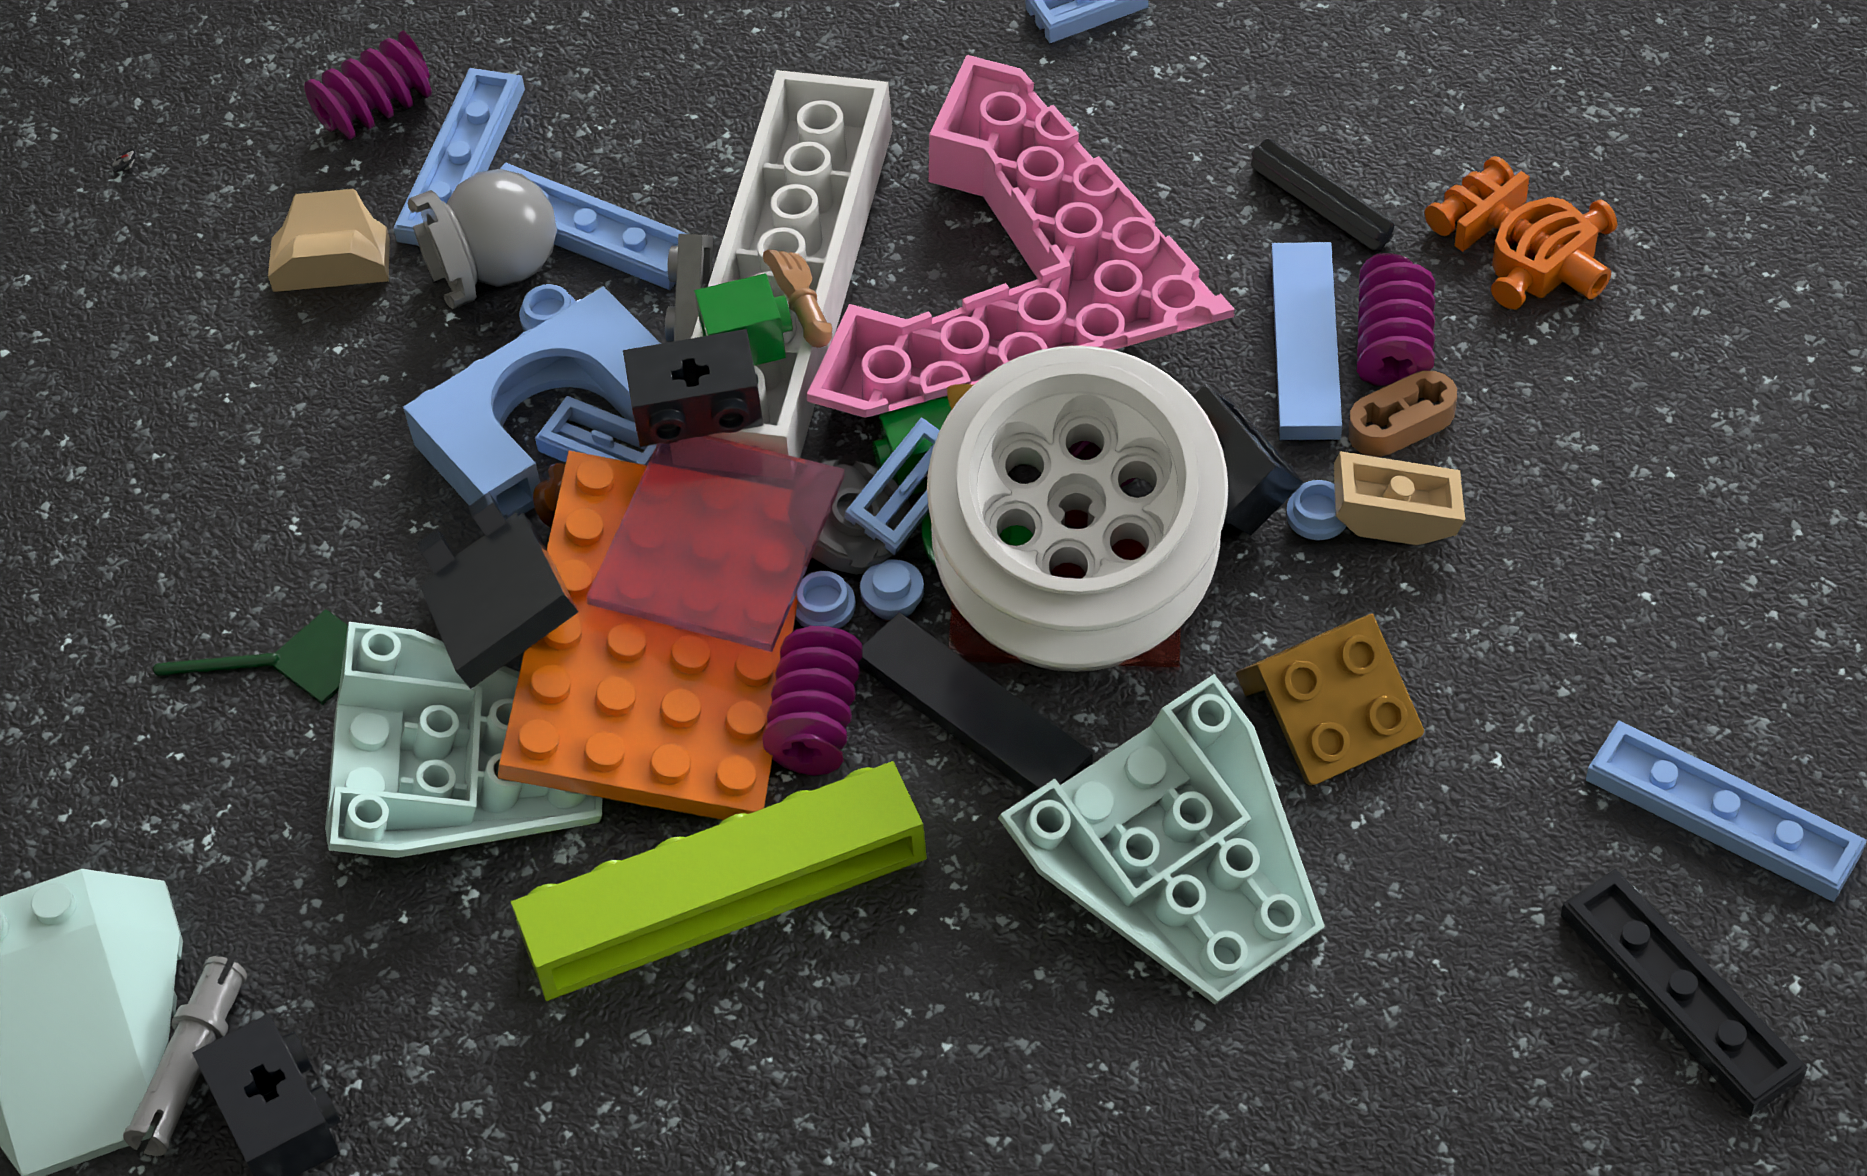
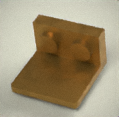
(1336, 699)

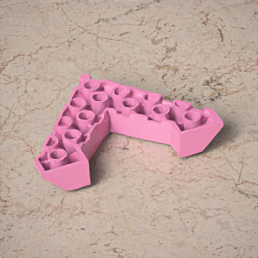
(1089, 241)

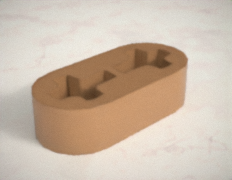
(1405, 417)

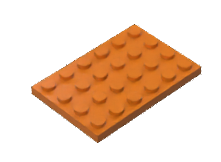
(630, 701)

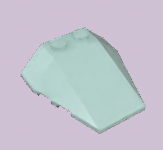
(81, 1013)

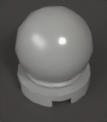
(489, 231)

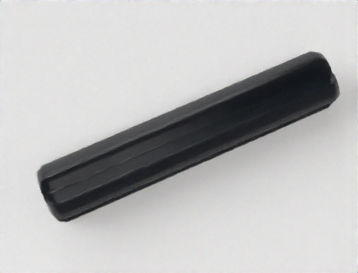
(1322, 194)

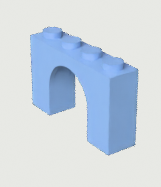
(464, 417)

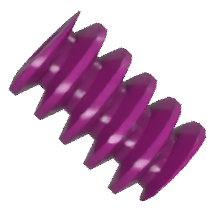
(369, 85)
(1394, 319)
(812, 699)

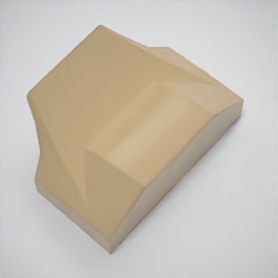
(328, 243)
(1397, 499)

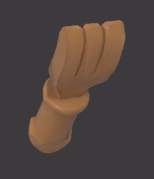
(794, 280)

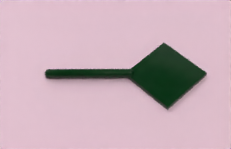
(308, 659)

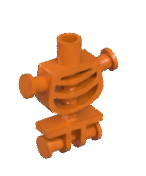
(1543, 228)

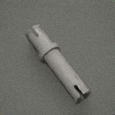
(194, 1027)

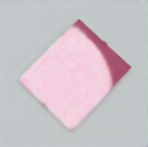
(717, 539)

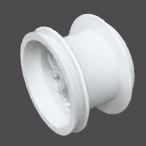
(1032, 416)

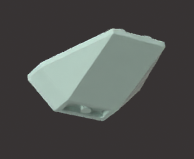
(424, 754)
(1179, 845)

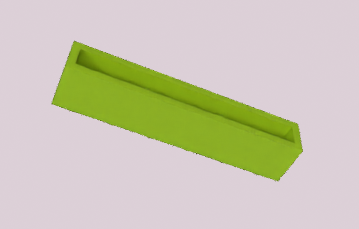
(719, 879)

